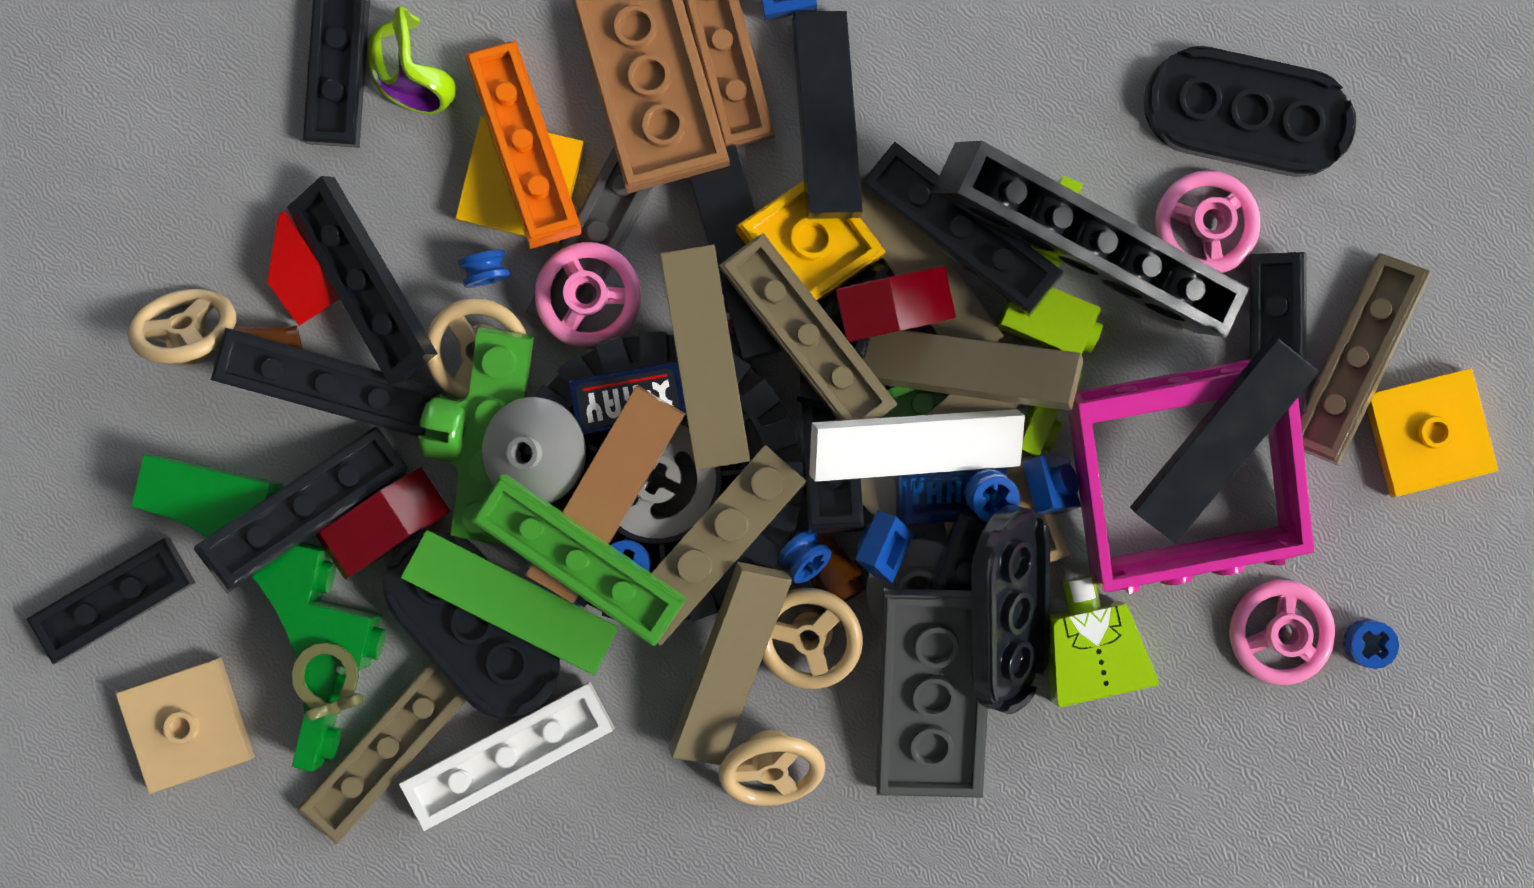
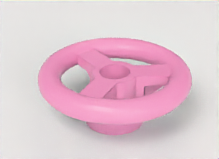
(1222, 208)
(568, 259)
(1301, 638)

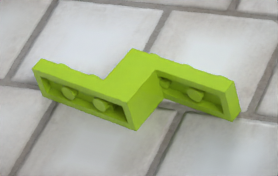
(1056, 324)

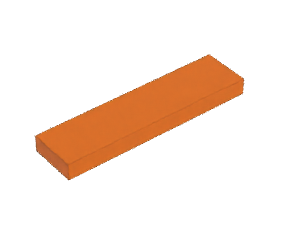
(523, 144)

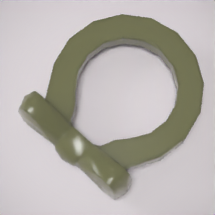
(318, 706)

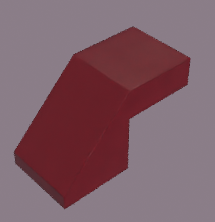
(895, 303)
(382, 523)

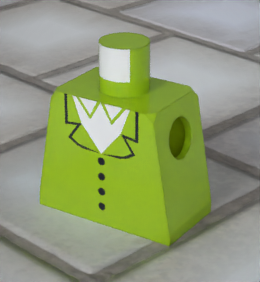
(1095, 648)

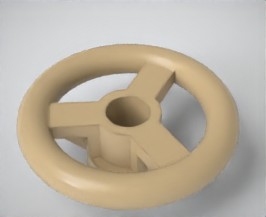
(454, 317)
(184, 332)
(823, 624)
(767, 760)

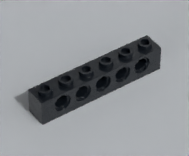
(1089, 238)

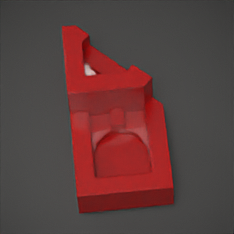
(297, 274)

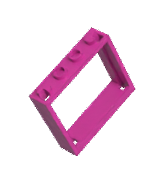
(1217, 555)

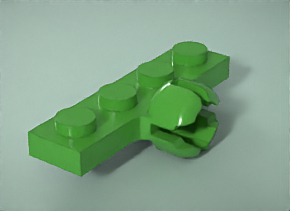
(458, 425)

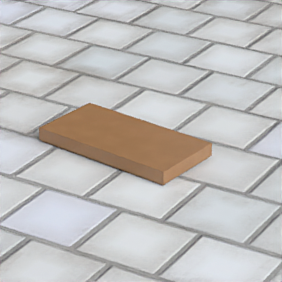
(651, 90)

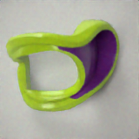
(414, 86)

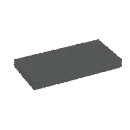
(927, 701)

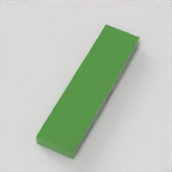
(579, 559)
(510, 602)

